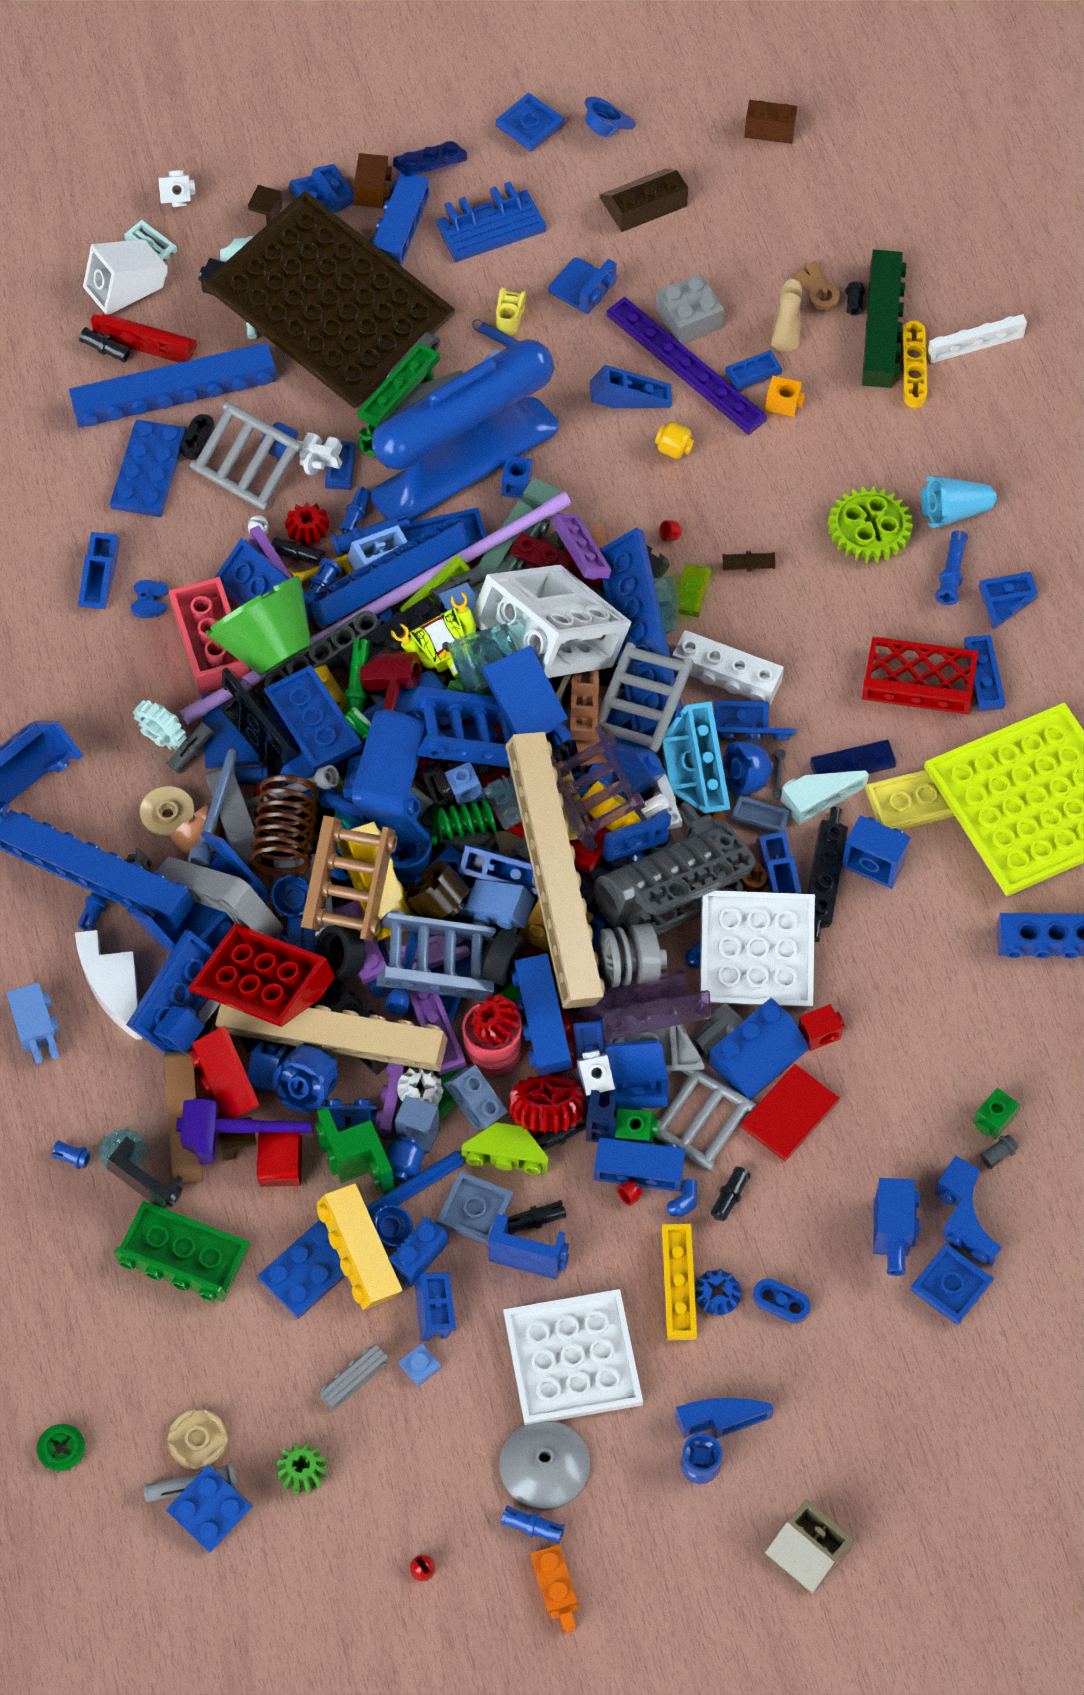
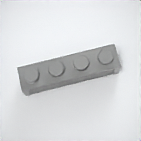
(354, 1377)

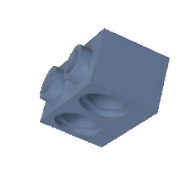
(475, 1097)

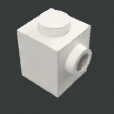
(595, 1072)

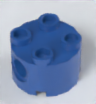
(305, 1078)

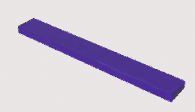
(686, 365)

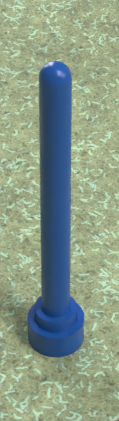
(398, 1000)

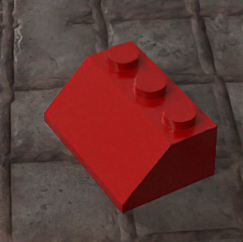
(224, 1075)

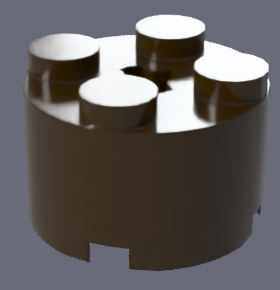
(437, 892)

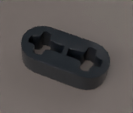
(192, 434)

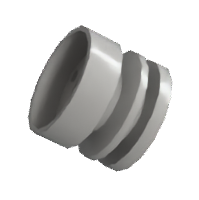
(629, 955)

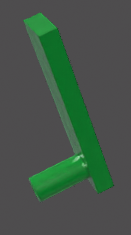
(396, 388)

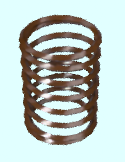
(282, 824)

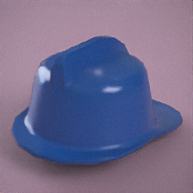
(605, 118)

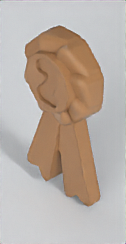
(821, 294)

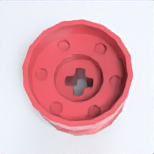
(490, 1058)

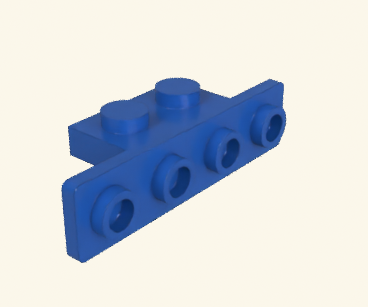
(747, 719)

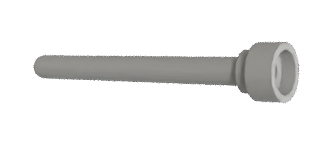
(323, 778)

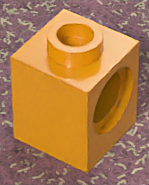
(784, 396)

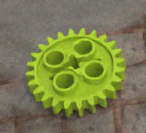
(890, 517)

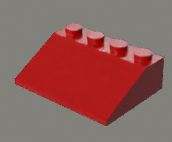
(263, 976)

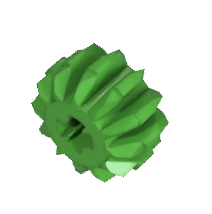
(294, 1460)

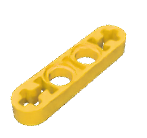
(914, 364)

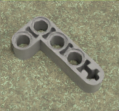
(234, 818)

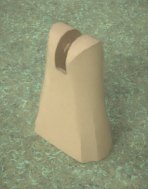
(788, 318)

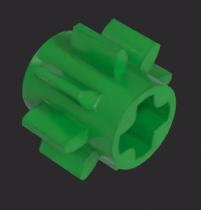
(365, 441)

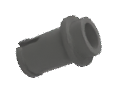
(999, 1151)

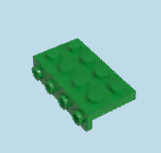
(182, 1252)

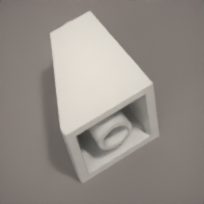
(123, 273)

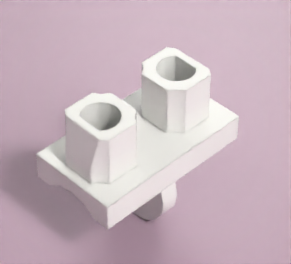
(316, 456)

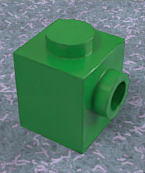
(996, 1114)
(636, 1125)

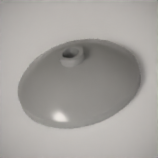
(540, 1483)

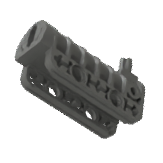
(675, 876)

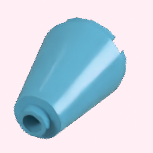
(952, 500)

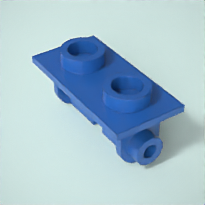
(359, 1111)

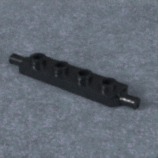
(827, 869)

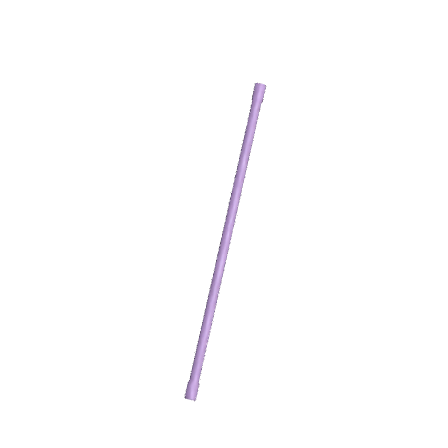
(548, 508)

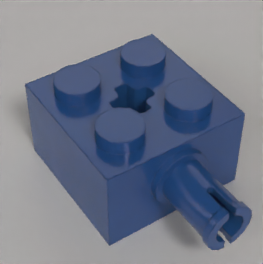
(895, 1221)

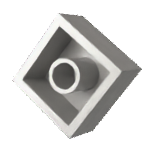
(689, 309)

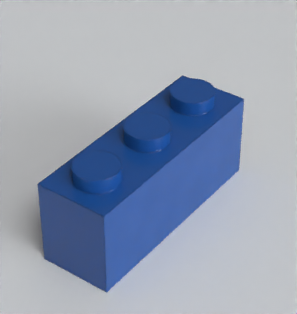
(639, 1161)

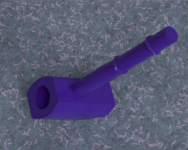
(201, 1124)

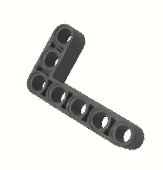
(329, 644)

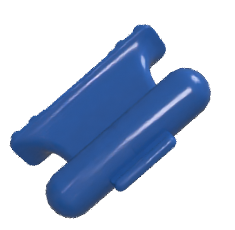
(464, 430)

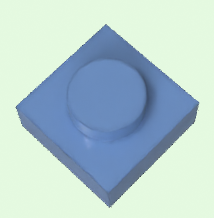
(419, 1365)

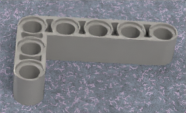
(223, 893)

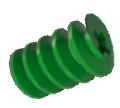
(465, 820)

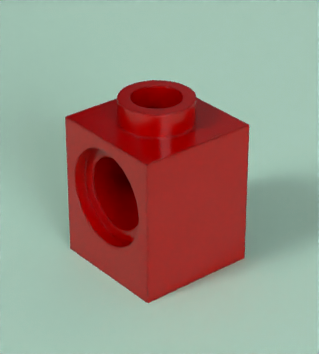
(821, 1027)

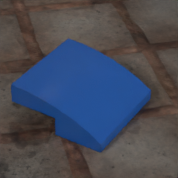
(326, 186)

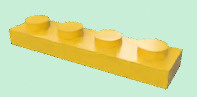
(679, 1282)

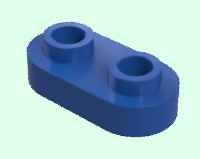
(782, 1300)

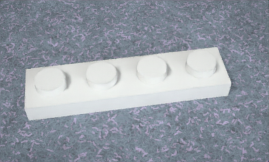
(976, 338)

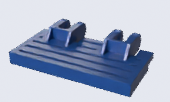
(488, 229)

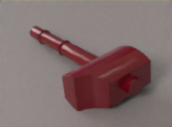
(391, 674)

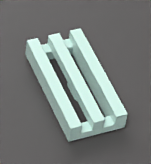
(163, 254)

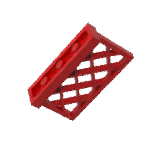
(919, 695)

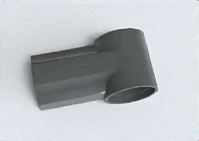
(719, 1026)

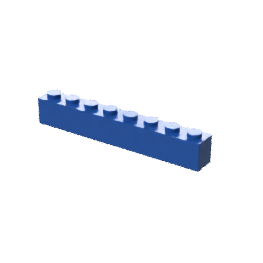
(173, 385)
(95, 869)

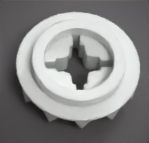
(410, 1080)

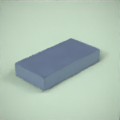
(760, 815)

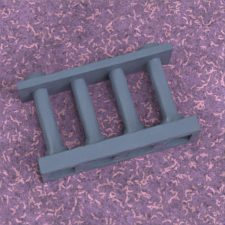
(421, 978)

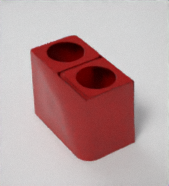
(279, 1159)

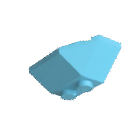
(695, 759)

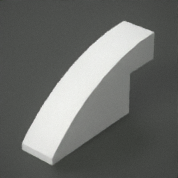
(110, 978)

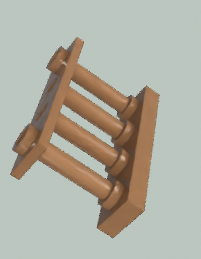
(327, 860)

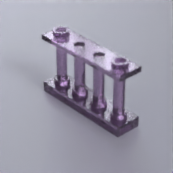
(578, 809)
(648, 1006)

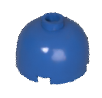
(747, 767)

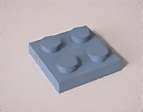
(473, 1207)

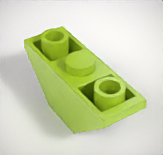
(506, 1149)

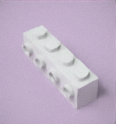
(730, 668)

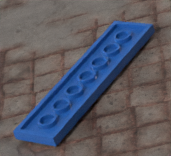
(634, 595)

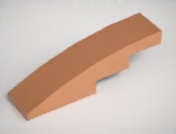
(584, 705)

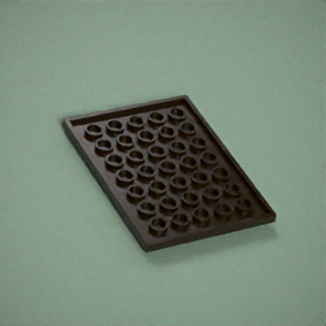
(328, 298)

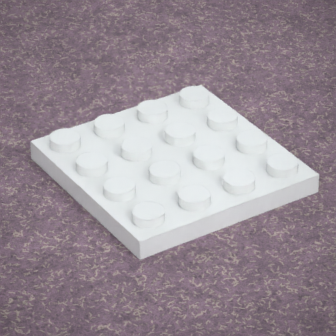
(757, 948)
(572, 1357)

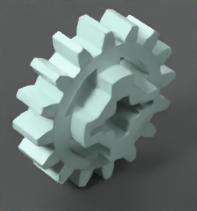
(159, 725)

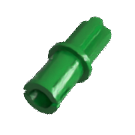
(358, 722)

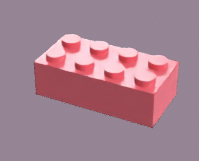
(195, 611)

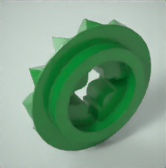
(60, 1434)

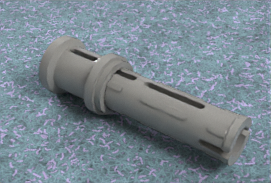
(175, 1486)

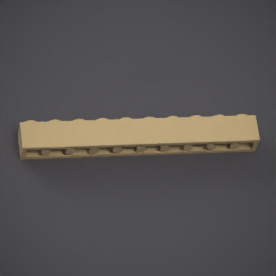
(555, 870)

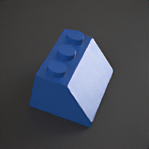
(758, 1050)

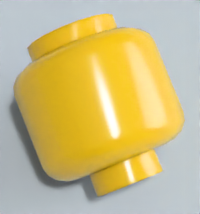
(674, 440)

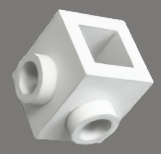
(167, 192)

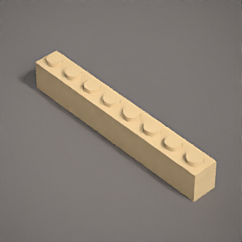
(346, 1035)

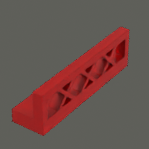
(145, 338)

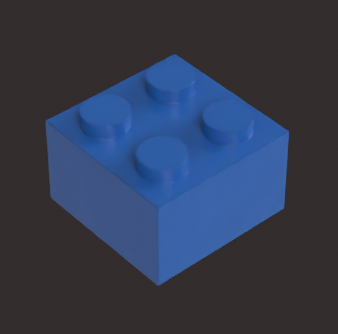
(876, 851)

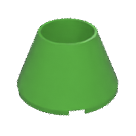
(266, 628)

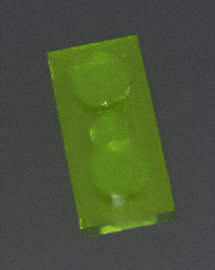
(693, 589)

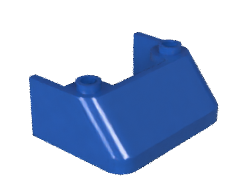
(29, 755)
(387, 774)
(204, 921)

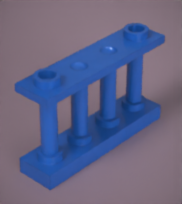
(459, 706)

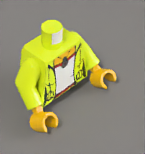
(432, 638)

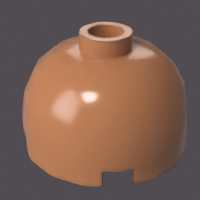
(189, 832)

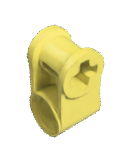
(509, 311)

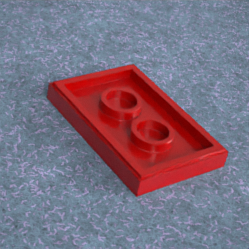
(789, 1112)

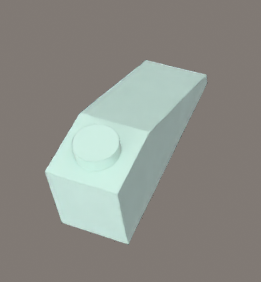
(819, 792)

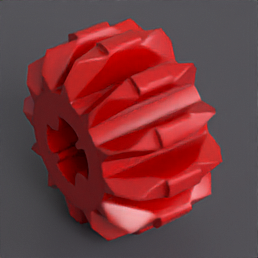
(307, 524)
(496, 1019)

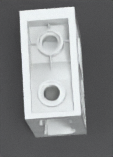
(555, 617)

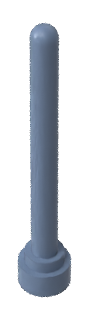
(201, 853)

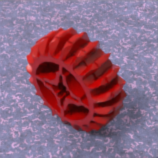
(547, 1103)

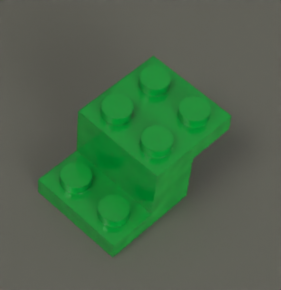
(354, 1151)

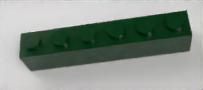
(882, 319)

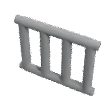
(271, 435)
(664, 717)
(719, 1090)

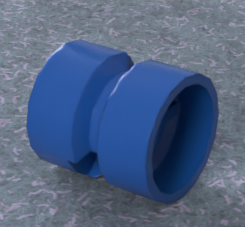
(701, 1458)

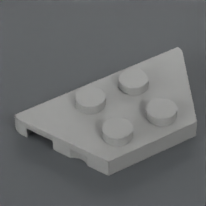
(677, 1047)

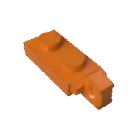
(555, 1586)

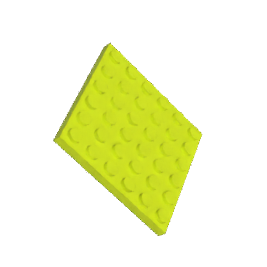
(1020, 796)

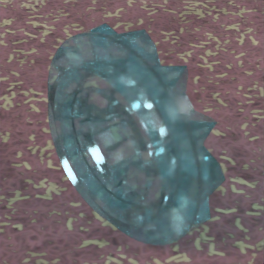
(115, 1138)

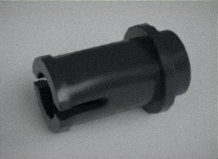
(854, 299)

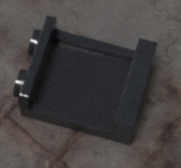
(139, 1180)

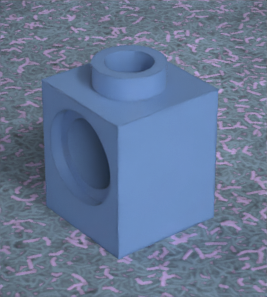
(465, 784)

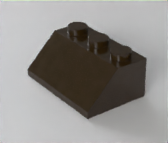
(646, 198)

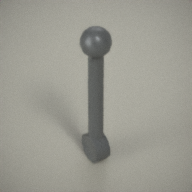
(779, 756)

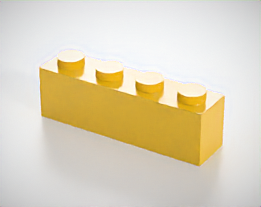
(393, 890)
(358, 1247)

